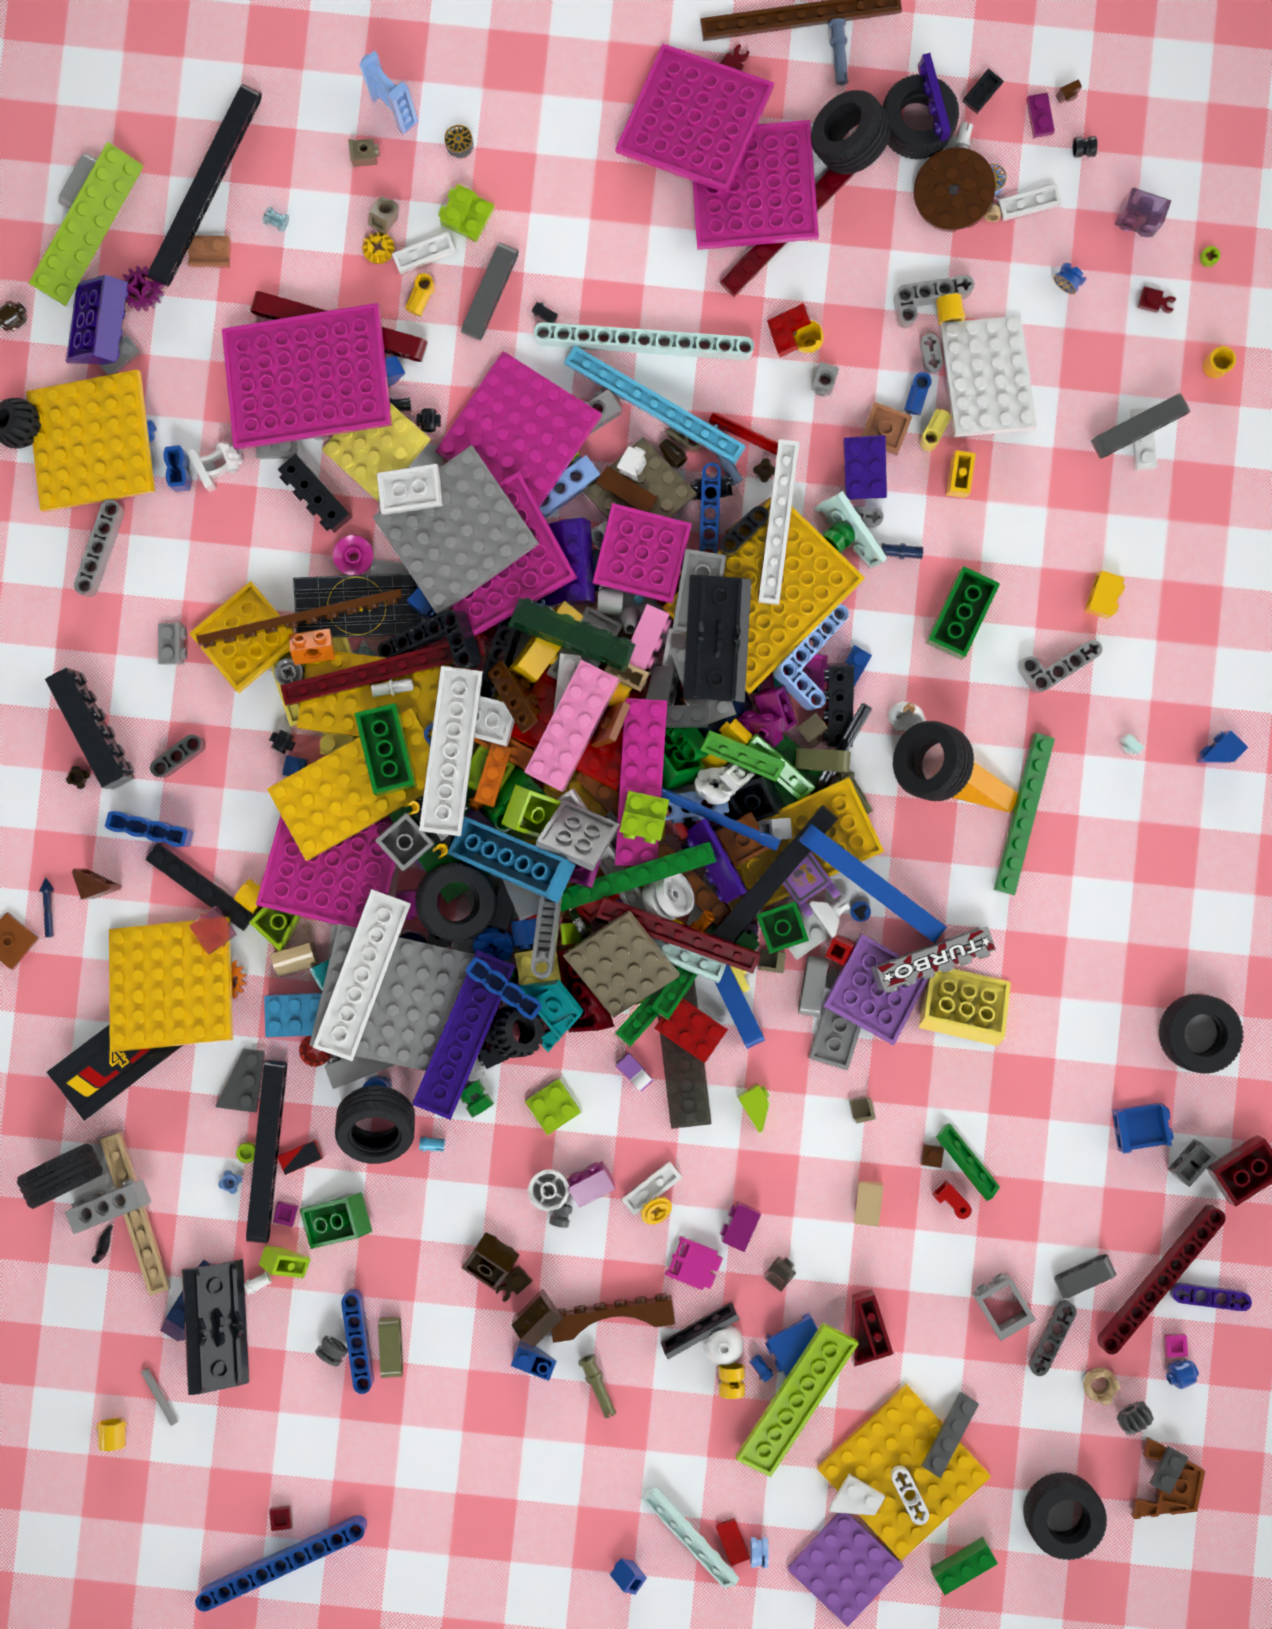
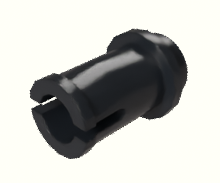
(544, 312)
(402, 404)

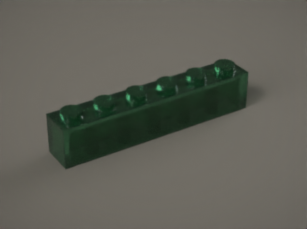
(572, 634)

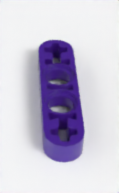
(1210, 1298)

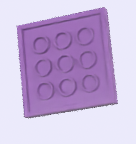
(860, 1001)
(845, 1567)

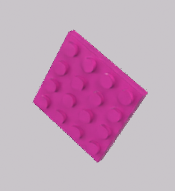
(642, 553)

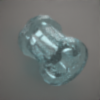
(275, 219)

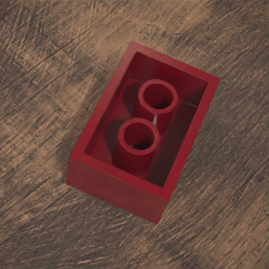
(1243, 1170)

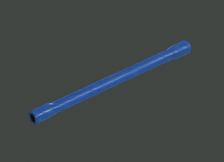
(761, 837)

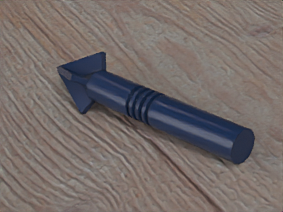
(46, 889)

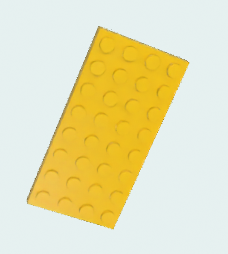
(336, 711)
(336, 796)
(851, 831)

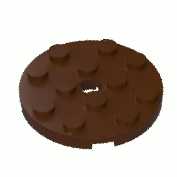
(949, 168)

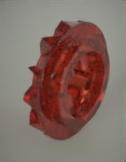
(311, 1058)

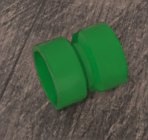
(840, 535)
(478, 1105)

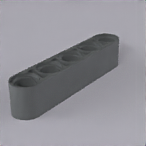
(490, 291)
(1140, 426)

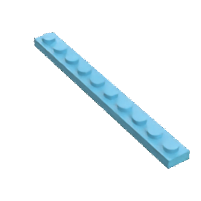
(655, 405)

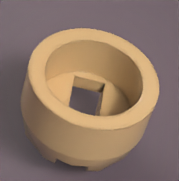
(993, 214)

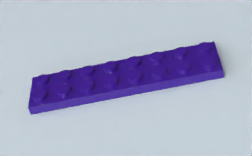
(460, 1042)

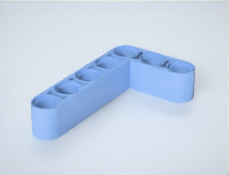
(806, 653)

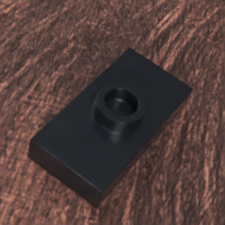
(982, 91)

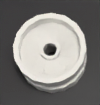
(669, 897)

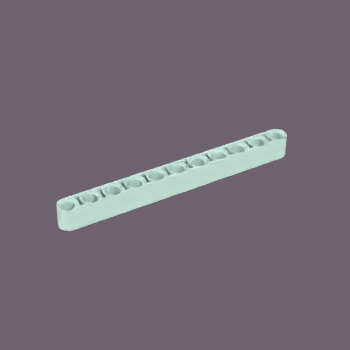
(635, 335)

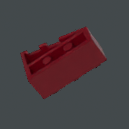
(868, 1329)

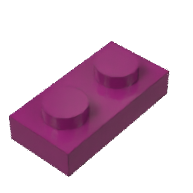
(1040, 115)

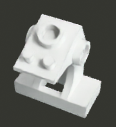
(206, 467)

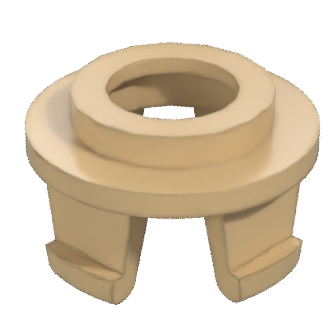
(1106, 1395)

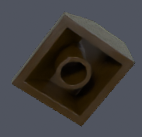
(490, 1261)
(536, 1319)

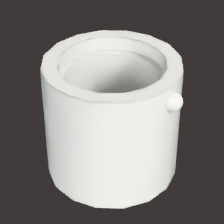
(610, 601)

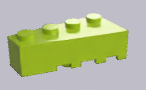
(275, 926)

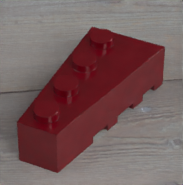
(595, 1015)

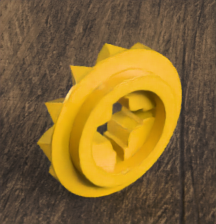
(378, 256)
(659, 1214)

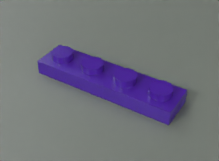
(936, 105)

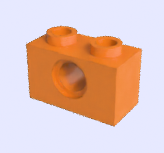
(312, 646)

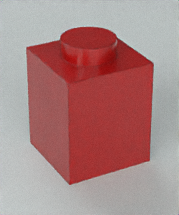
(840, 949)

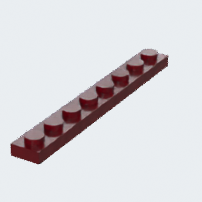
(683, 936)

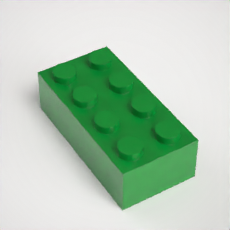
(962, 613)
(385, 749)

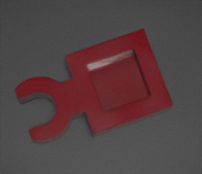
(735, 60)
(1152, 300)

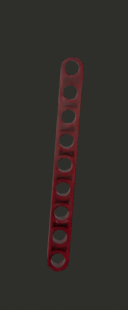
(394, 341)
(1150, 1283)

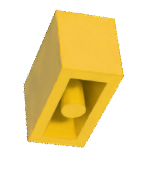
(960, 474)
(1105, 594)

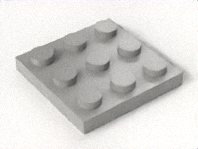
(577, 835)

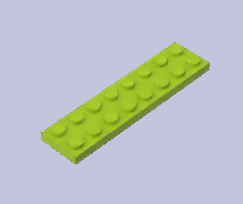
(86, 224)
(796, 1399)

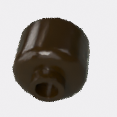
(12, 316)

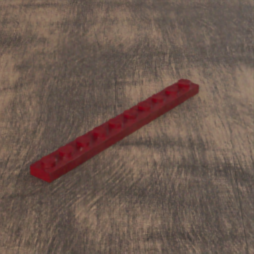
(762, 254)
(370, 673)

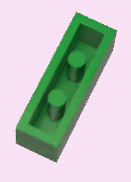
(963, 1566)

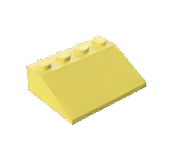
(966, 1006)

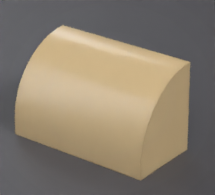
(632, 677)
(294, 959)
(869, 1203)

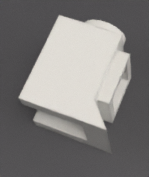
(632, 463)

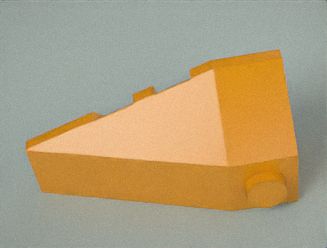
(987, 791)

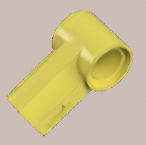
(935, 429)

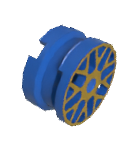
(1069, 278)

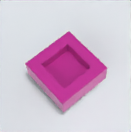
(1176, 1345)

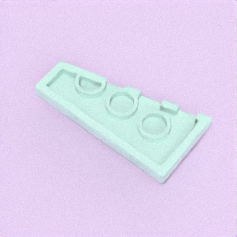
(840, 509)

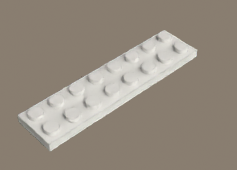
(451, 751)
(361, 975)

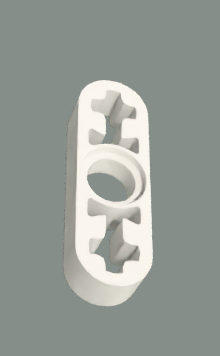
(921, 1505)

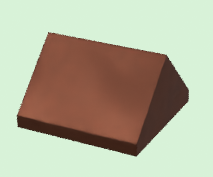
(92, 885)

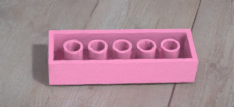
(572, 725)

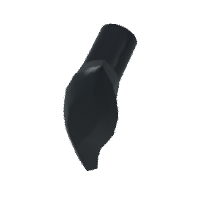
(102, 1246)

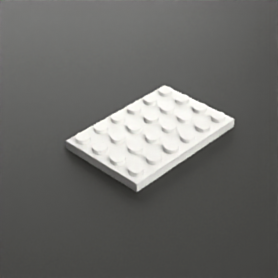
(988, 376)

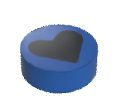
(860, 911)

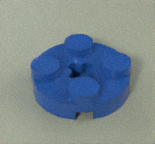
(503, 943)

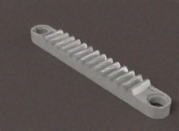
(546, 935)

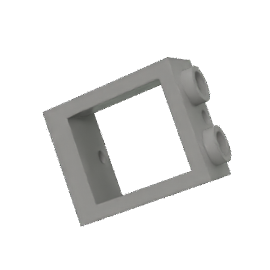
(1016, 1322)

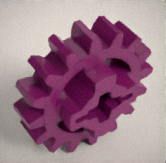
(149, 293)

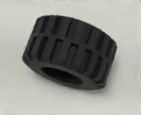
(503, 1038)

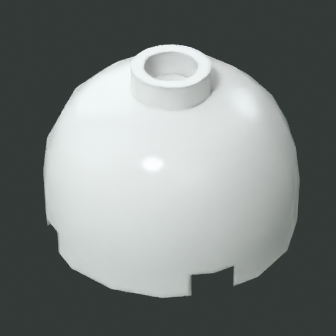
(548, 1190)
(724, 1345)

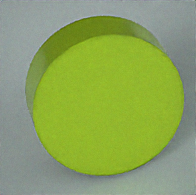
(246, 1152)

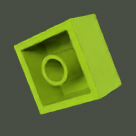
(529, 811)

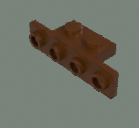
(516, 696)

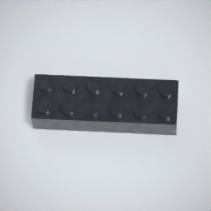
(90, 728)

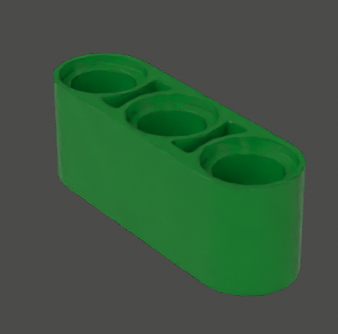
(688, 742)

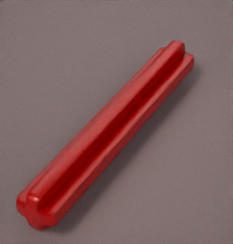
(744, 433)

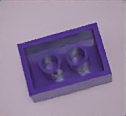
(865, 467)

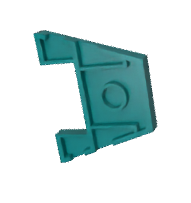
(558, 1009)

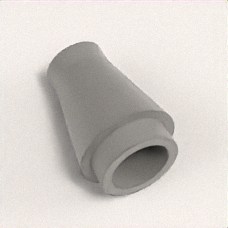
(630, 619)

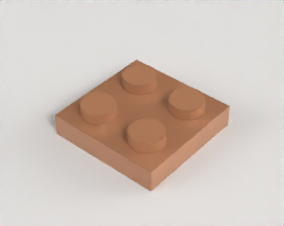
(887, 422)

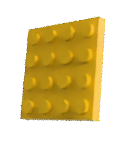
(246, 658)

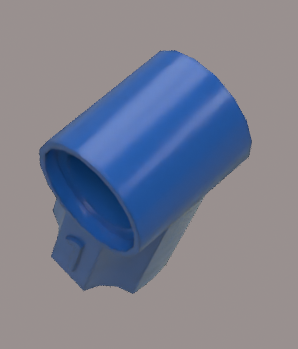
(917, 395)

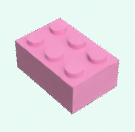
(648, 636)

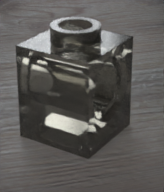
(780, 1273)

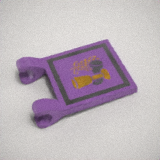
(807, 881)

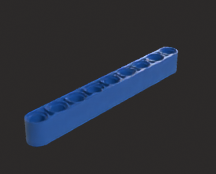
(872, 883)
(274, 1570)

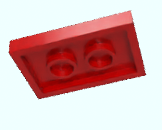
(692, 1030)

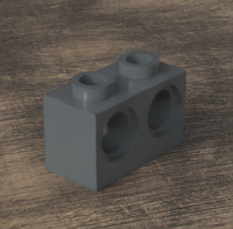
(1191, 1163)

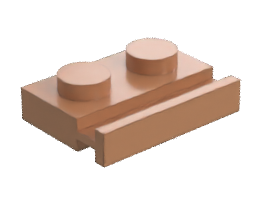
(209, 251)

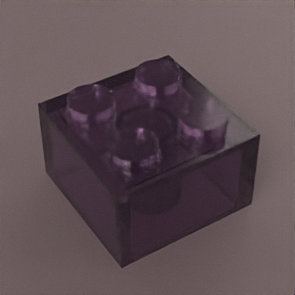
(1142, 212)

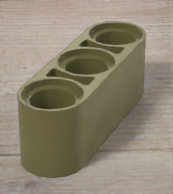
(822, 760)
(390, 1347)

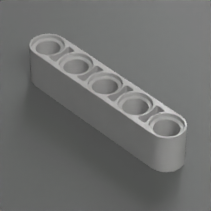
(96, 538)

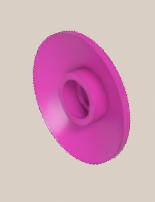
(348, 546)

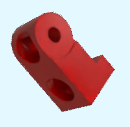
(958, 1204)

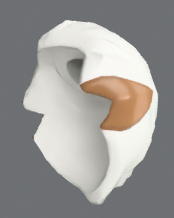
(905, 715)

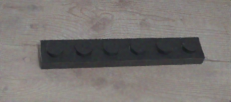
(199, 885)

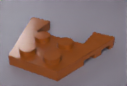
(1184, 1496)

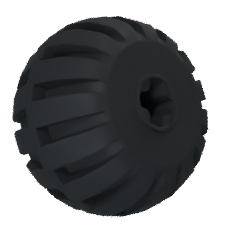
(18, 423)

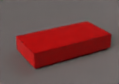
(732, 1542)

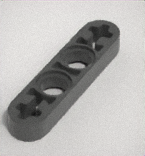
(1055, 1339)

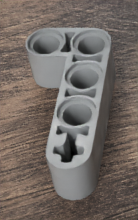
(932, 288)
(1063, 664)

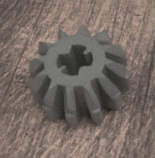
(1135, 1418)

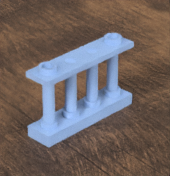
(394, 96)

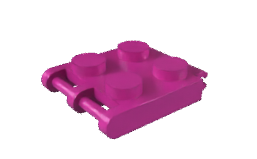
(694, 1264)

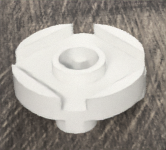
(707, 791)

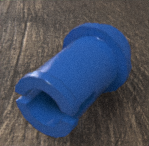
(761, 1368)

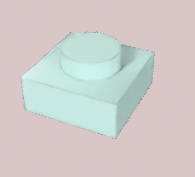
(1131, 745)

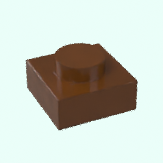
(1069, 91)
(932, 1155)

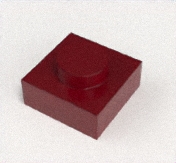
(281, 1518)

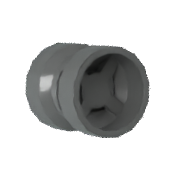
(561, 1216)

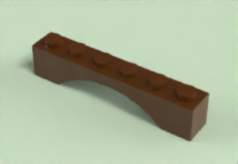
(654, 1311)

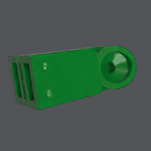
(497, 813)

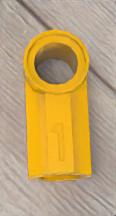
(420, 297)

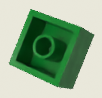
(782, 927)

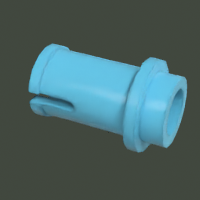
(431, 1144)

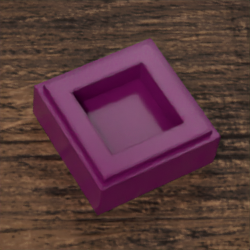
(285, 1213)

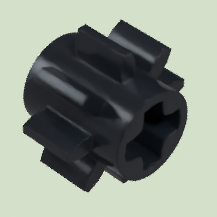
(428, 420)
(282, 741)

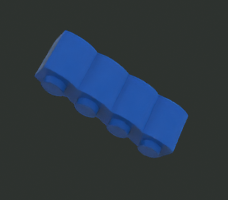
(152, 830)
(508, 991)

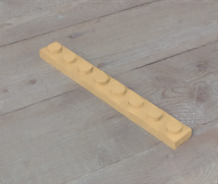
(136, 1220)

